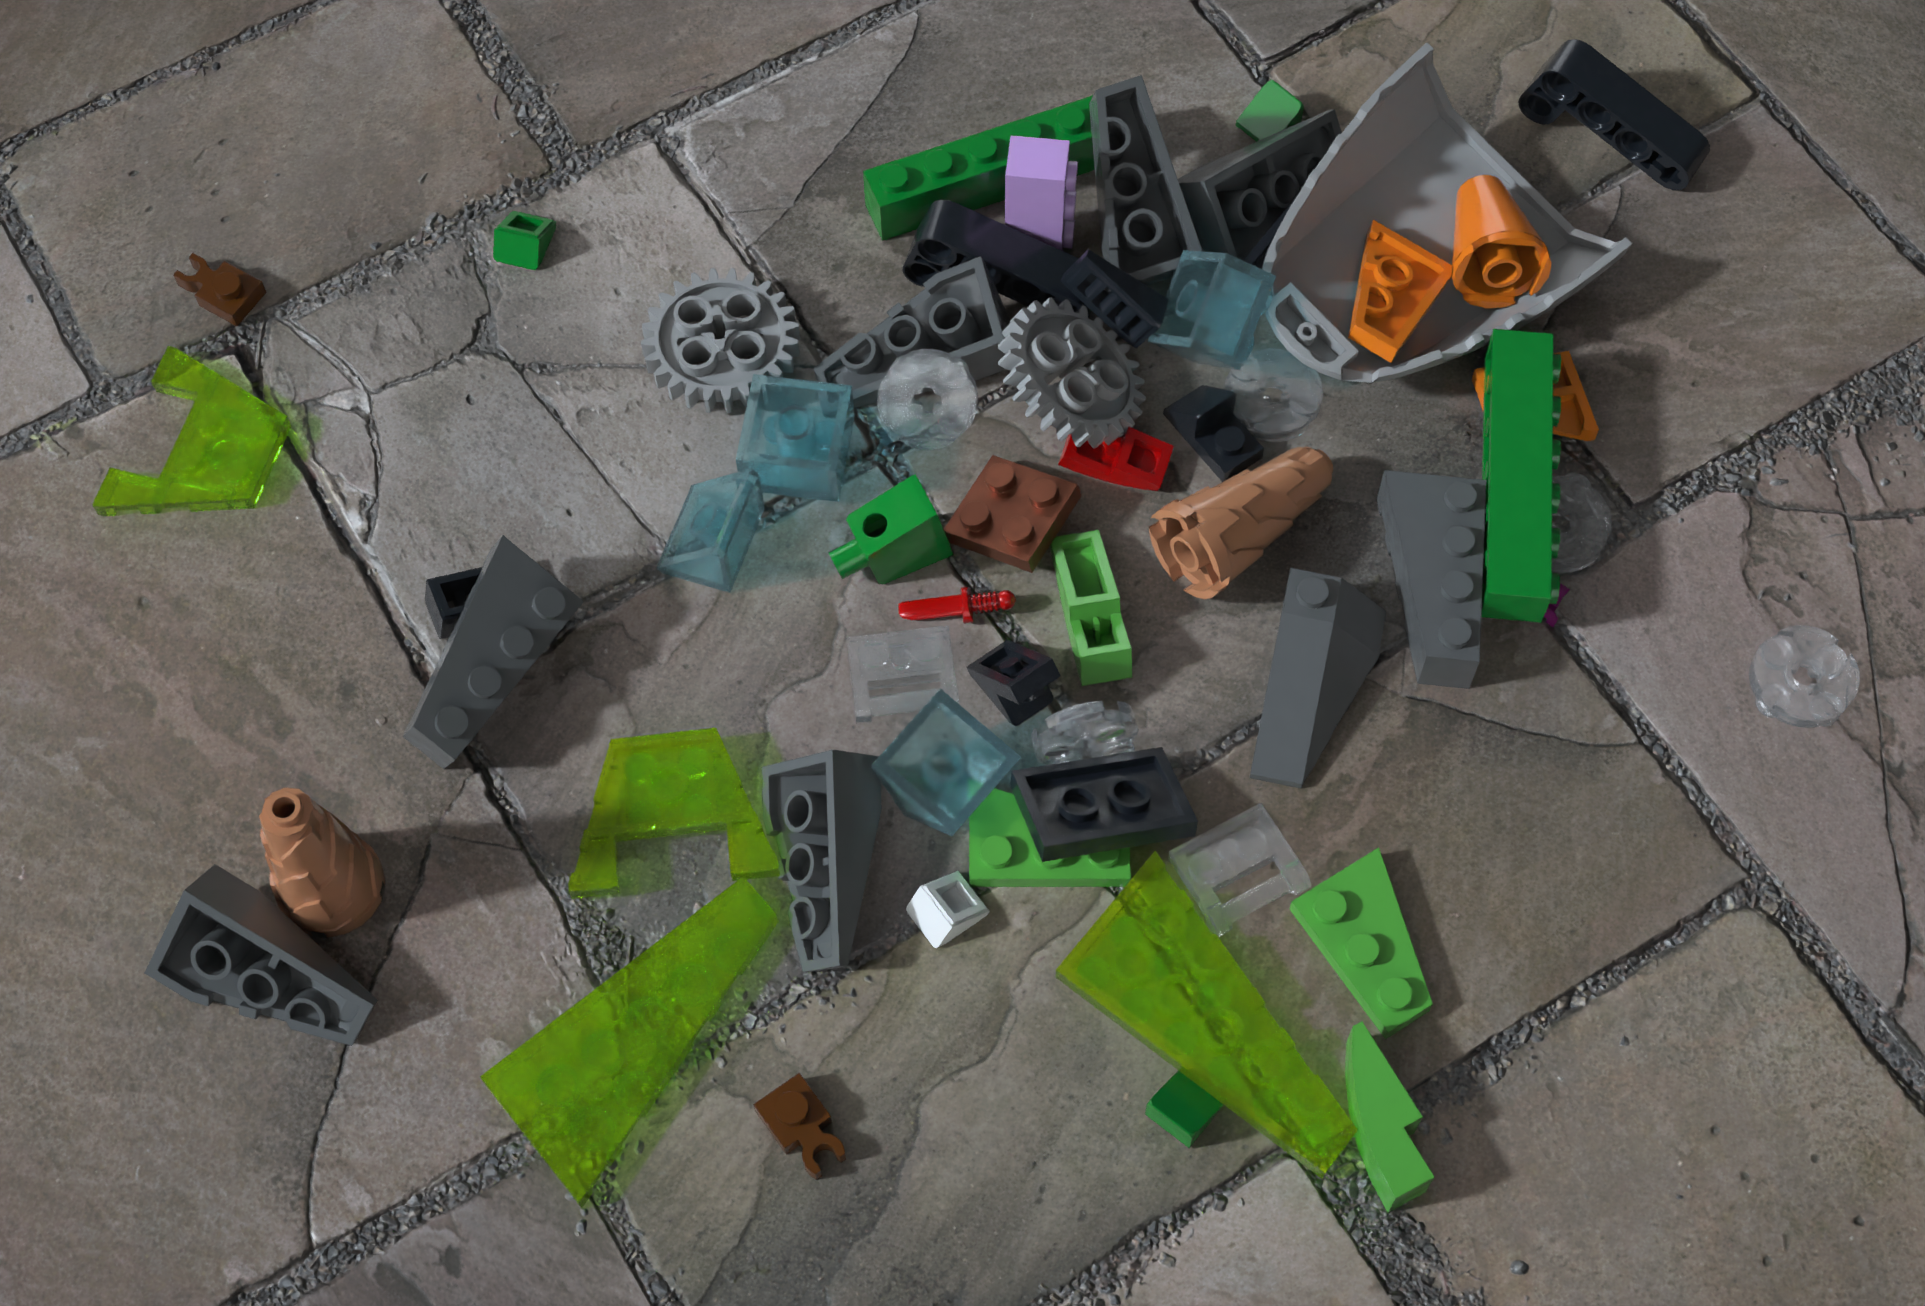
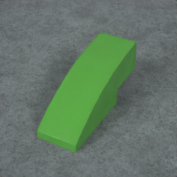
(1091, 608)
(1384, 1122)

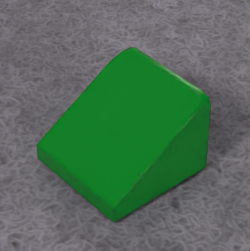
(1270, 112)
(523, 239)
(1182, 1108)

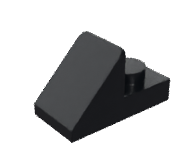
(1214, 432)
(1015, 680)

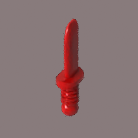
(955, 605)

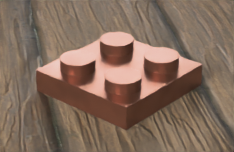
(1012, 513)

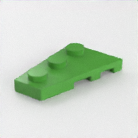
(1007, 857)
(1367, 942)

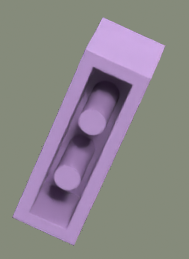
(1041, 190)

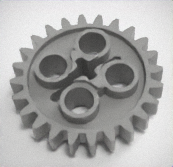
(719, 338)
(1056, 343)

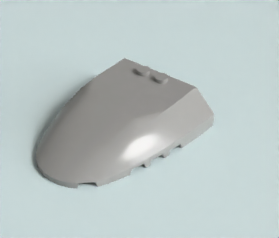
(1404, 170)

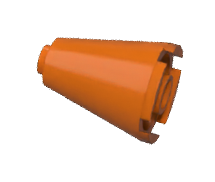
(1495, 246)

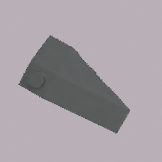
(1249, 189)
(953, 314)
(1319, 661)
(825, 830)
(245, 953)

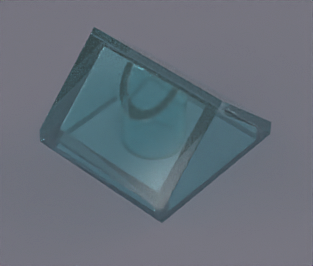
(714, 530)
(943, 765)

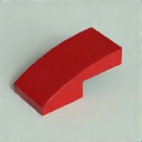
(1129, 461)

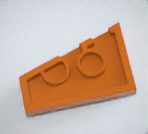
(1394, 290)

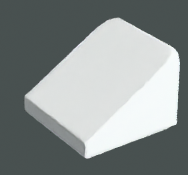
(945, 908)

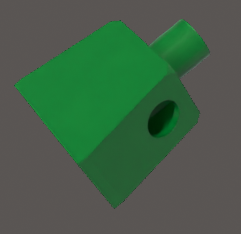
(893, 535)

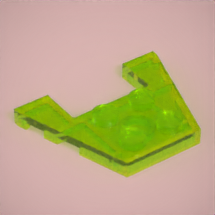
(219, 454)
(668, 789)

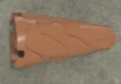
(1228, 526)
(318, 866)

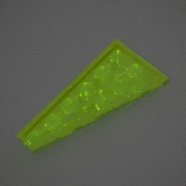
(1188, 1001)
(613, 1052)

